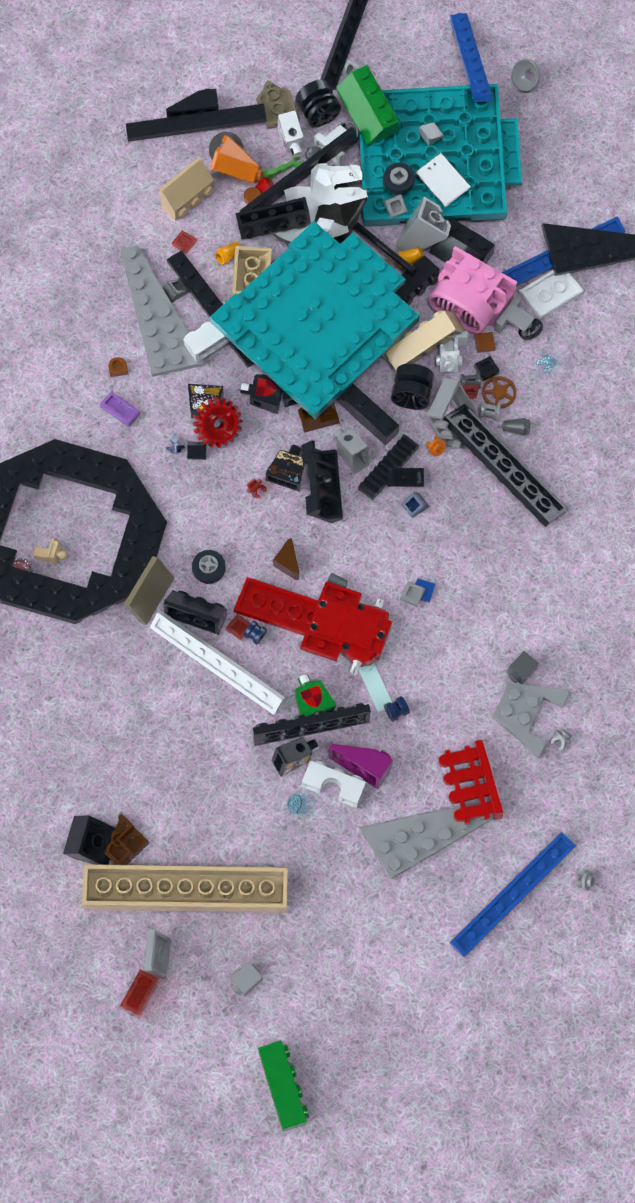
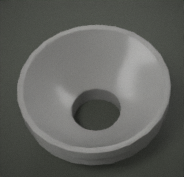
(520, 75)

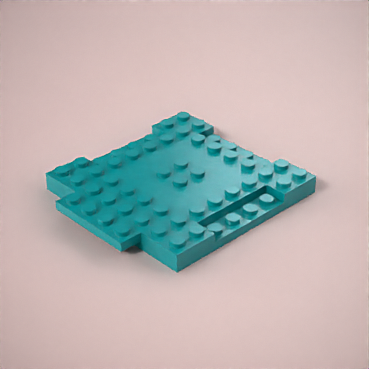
(474, 143)
(318, 316)

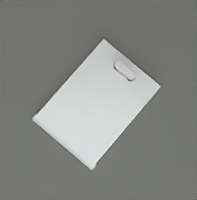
(443, 180)

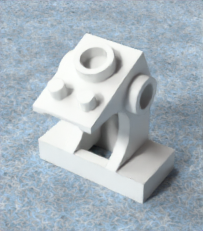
(449, 355)

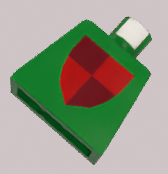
(312, 697)

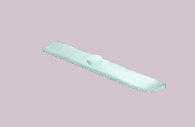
(375, 686)

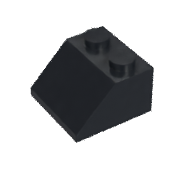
(88, 840)

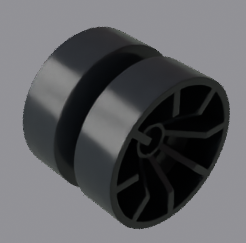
(412, 386)

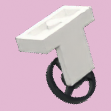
(321, 141)

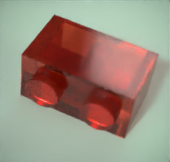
(139, 994)

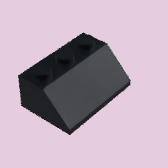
(465, 240)
(195, 611)

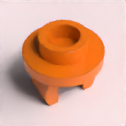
(437, 447)

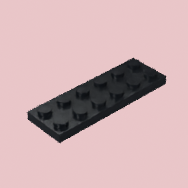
(309, 725)

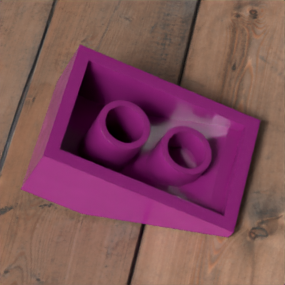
(363, 762)

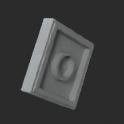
(157, 954)

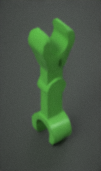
(271, 173)

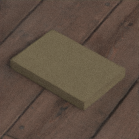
(149, 590)

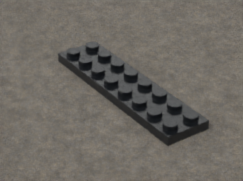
(505, 465)

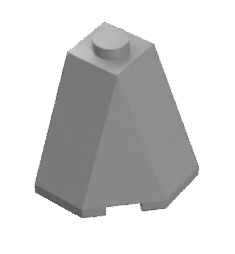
(424, 227)

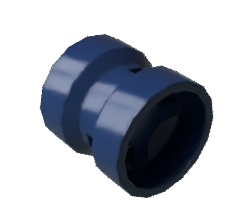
(396, 708)

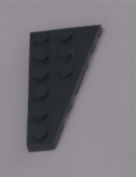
(584, 249)

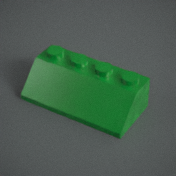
(368, 106)

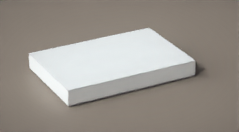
(550, 293)

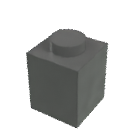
(522, 668)

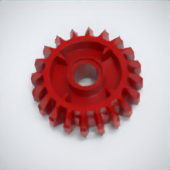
(227, 428)

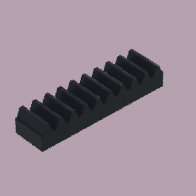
(395, 458)

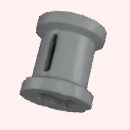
(496, 408)

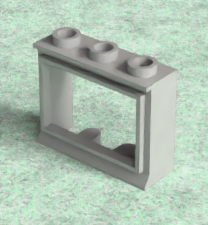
(449, 392)

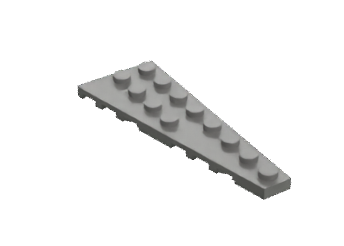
(157, 318)

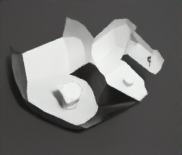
(330, 208)

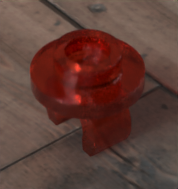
(253, 486)

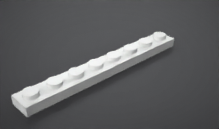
(217, 662)

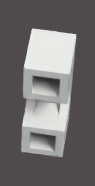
(318, 775)

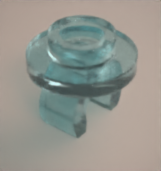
(548, 360)

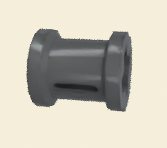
(470, 380)

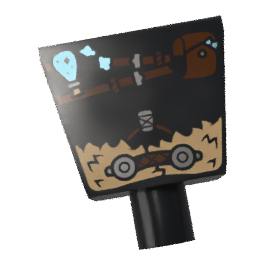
(287, 469)

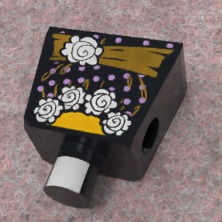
(200, 393)
(293, 755)

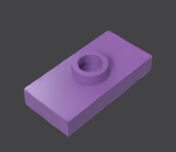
(120, 409)

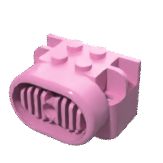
(472, 291)

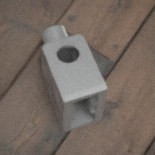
(352, 449)

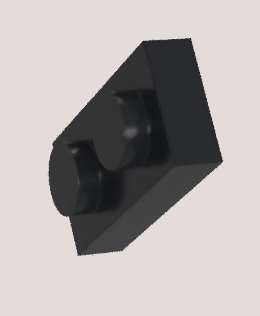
(405, 477)

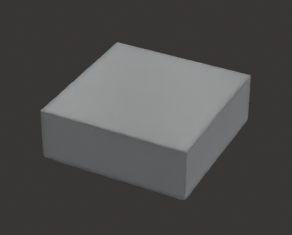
(412, 594)

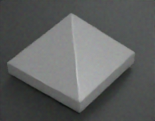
(349, 67)

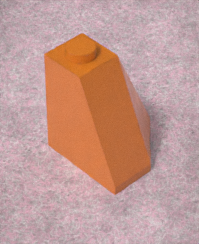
(236, 162)

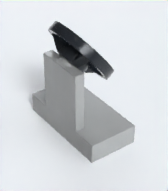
(519, 319)

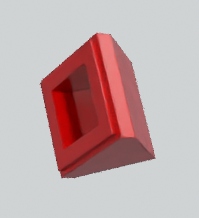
(264, 184)

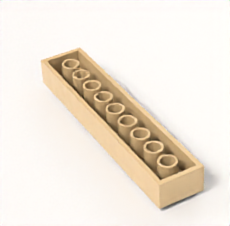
(185, 888)

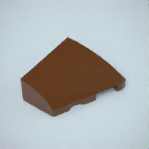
(327, 418)
(125, 842)

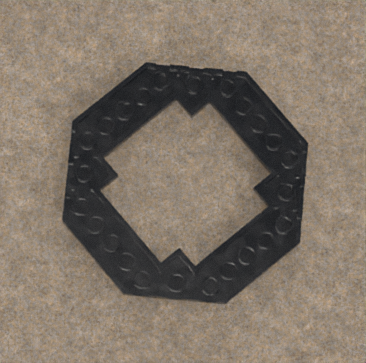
(138, 545)

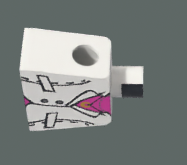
(290, 133)

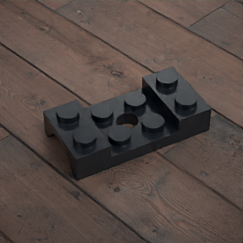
(325, 489)

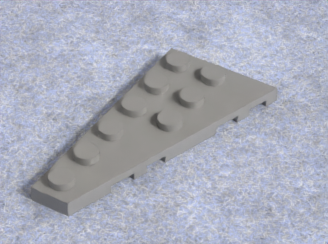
(413, 839)

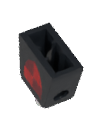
(263, 393)

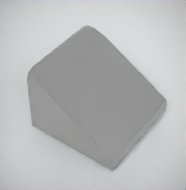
(430, 133)
(395, 205)

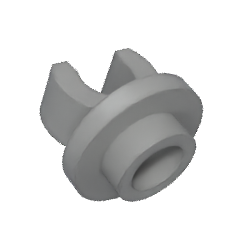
(563, 736)
(587, 881)

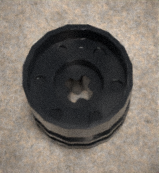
(318, 103)

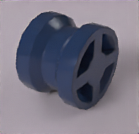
(255, 632)

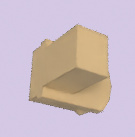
(52, 554)

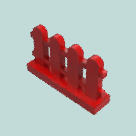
(478, 791)

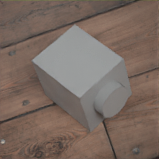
(245, 979)

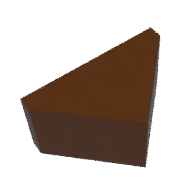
(286, 560)

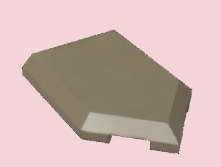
(276, 102)

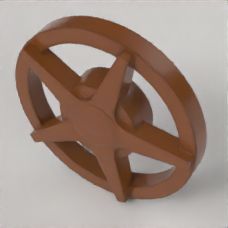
(499, 391)

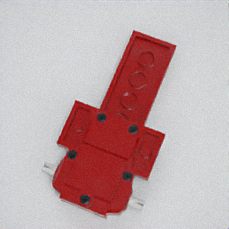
(329, 625)

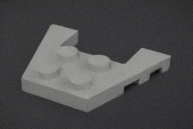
(519, 709)

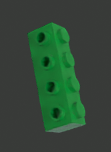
(282, 1085)

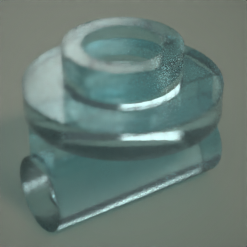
(297, 804)

